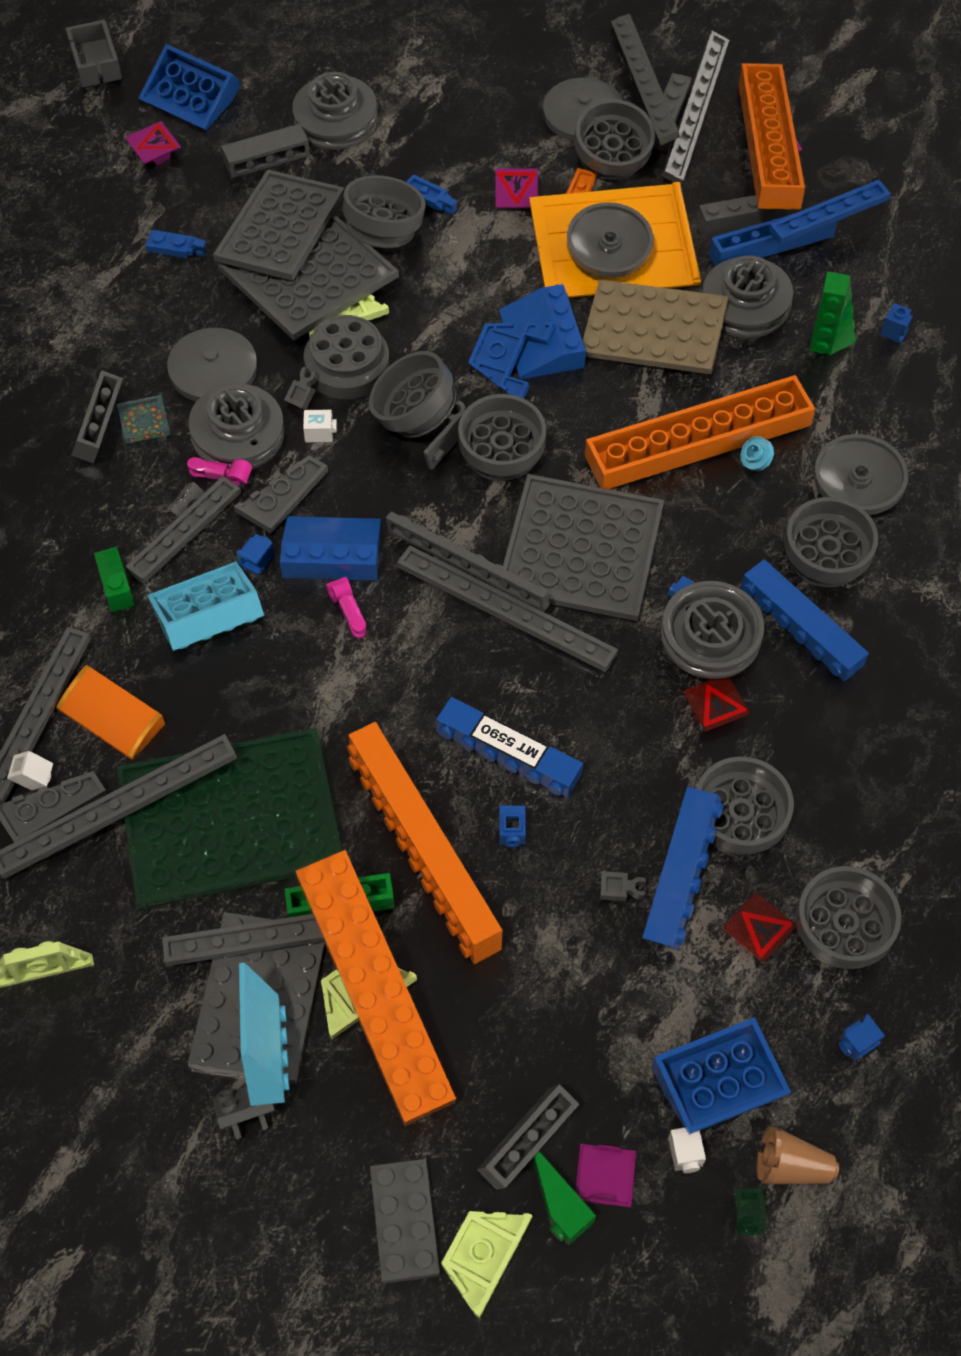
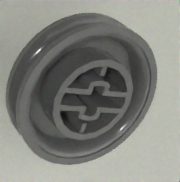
(336, 111)
(757, 295)
(236, 425)
(716, 633)

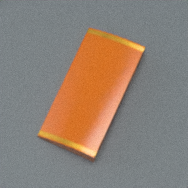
(110, 712)

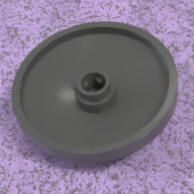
(569, 99)
(609, 239)
(210, 360)
(861, 472)

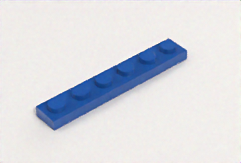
(829, 211)

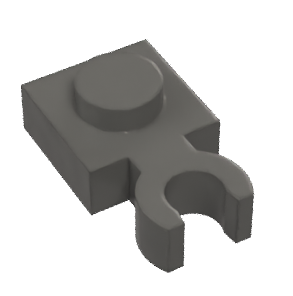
(301, 392)
(617, 886)

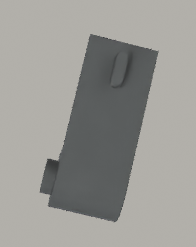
(446, 439)

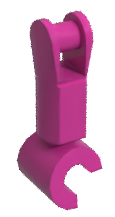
(238, 471)
(341, 592)

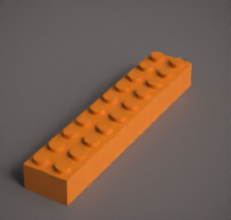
(771, 137)
(698, 432)
(425, 844)
(375, 988)

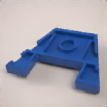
(499, 350)

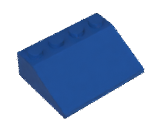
(189, 87)
(565, 346)
(330, 548)
(720, 1076)

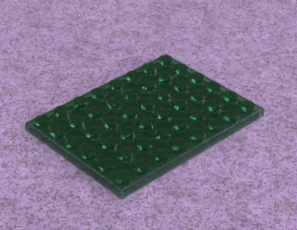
(234, 825)

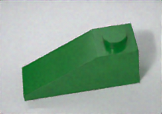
(114, 579)
(563, 1206)

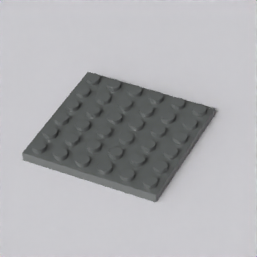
(330, 280)
(585, 545)

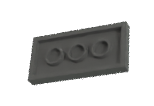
(404, 1221)

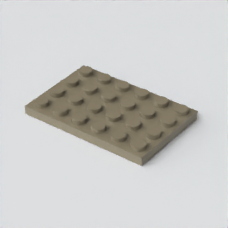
(655, 326)

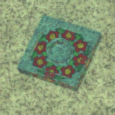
(143, 419)

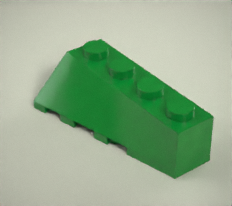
(834, 317)

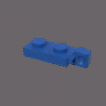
(434, 195)
(175, 244)

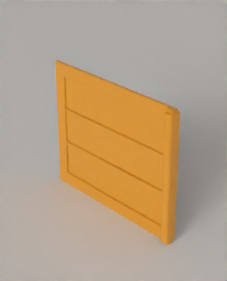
(663, 206)

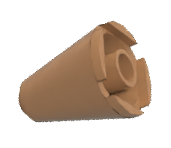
(793, 1160)

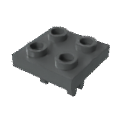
(235, 1107)

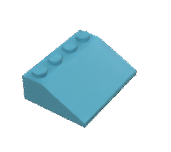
(206, 605)
(262, 1039)

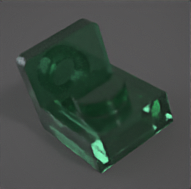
(750, 1211)

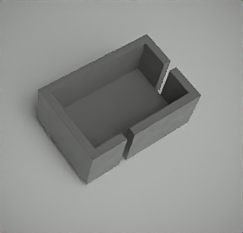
(93, 53)

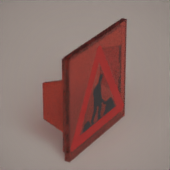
(716, 703)
(759, 927)

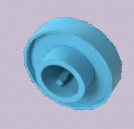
(757, 453)

